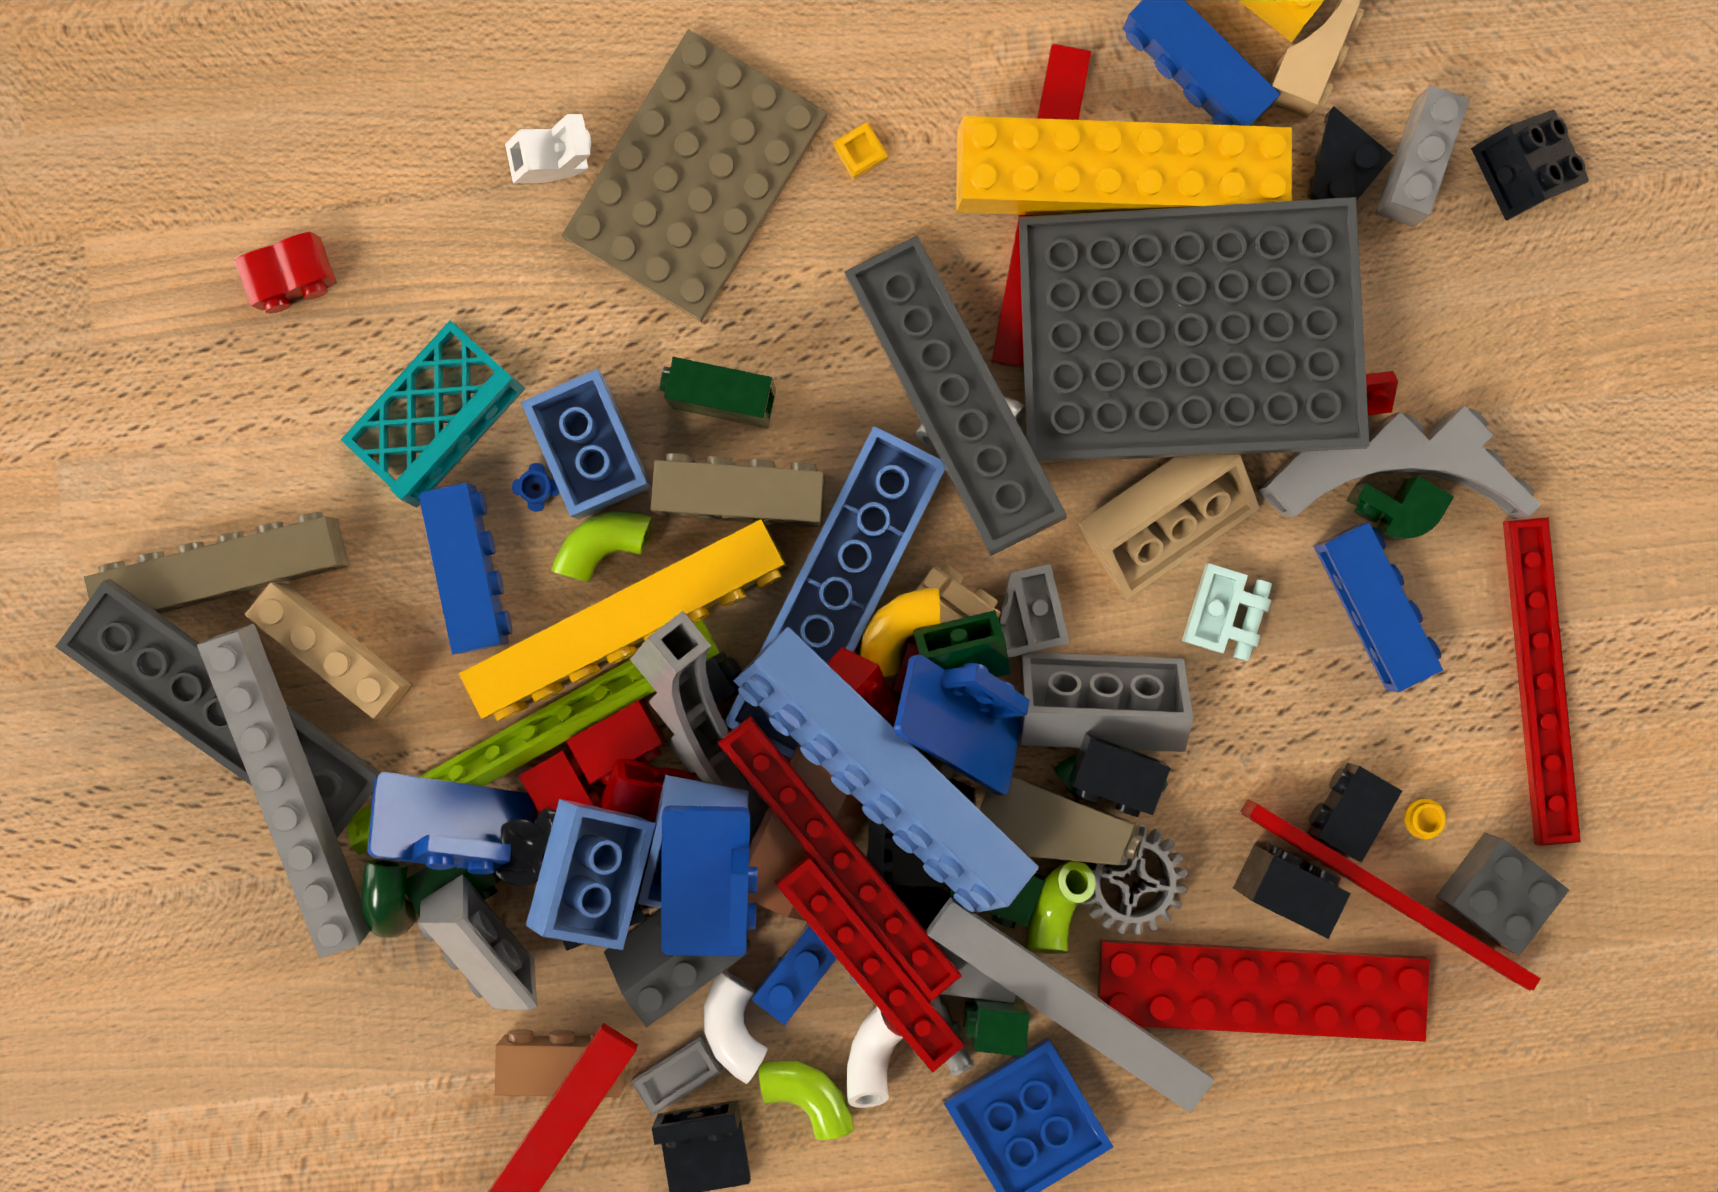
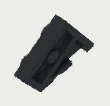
(1345, 160)

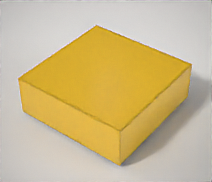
(860, 150)

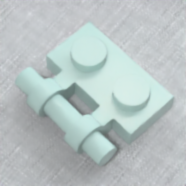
(1216, 608)

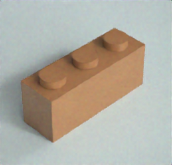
(540, 1063)

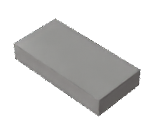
(676, 1075)

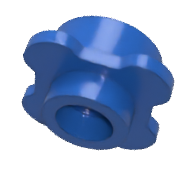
(524, 487)

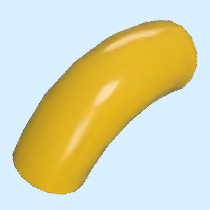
(895, 624)

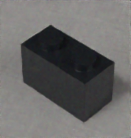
(1118, 775)
(1353, 811)

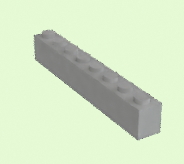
(285, 789)

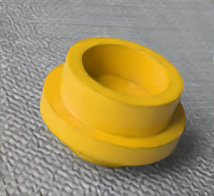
(1424, 818)

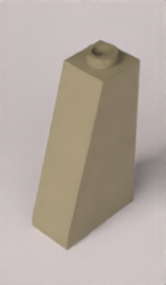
(1059, 826)

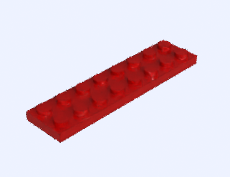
(1266, 989)

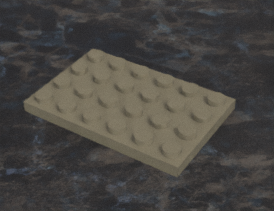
(694, 175)

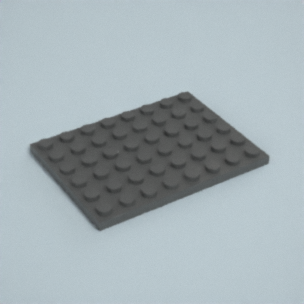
(1193, 331)

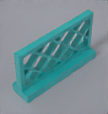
(449, 442)

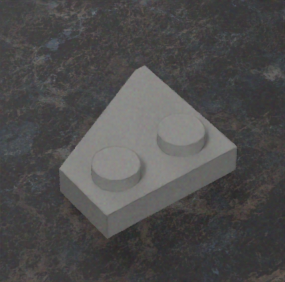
(1032, 612)

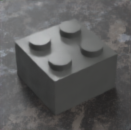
(1502, 893)

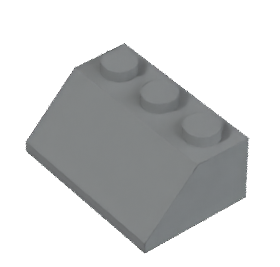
(479, 945)

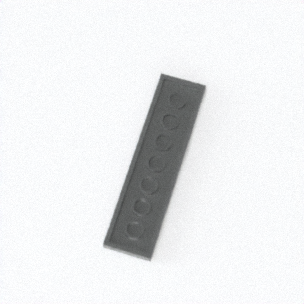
(955, 396)
(166, 677)

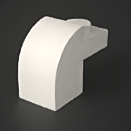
(550, 153)

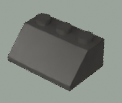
(658, 981)

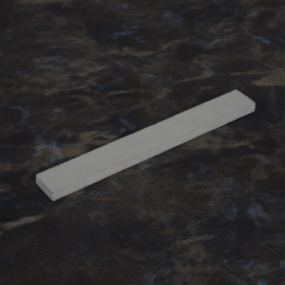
(1069, 1004)

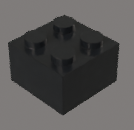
(1297, 893)

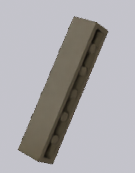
(231, 565)

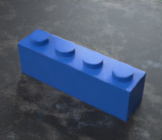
(1199, 61)
(464, 568)
(1379, 607)

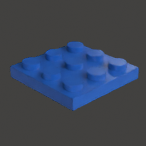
(1028, 1122)

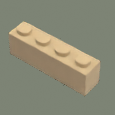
(328, 650)

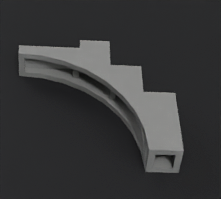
(1448, 451)
(676, 669)

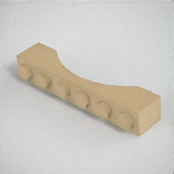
(1306, 66)

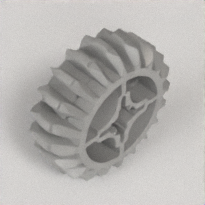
(1129, 896)

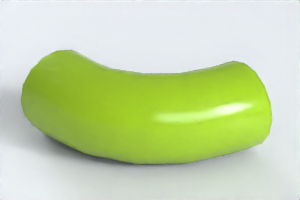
(600, 537)
(1053, 912)
(811, 1091)

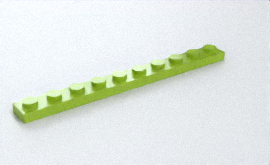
(535, 734)

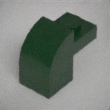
(1411, 512)

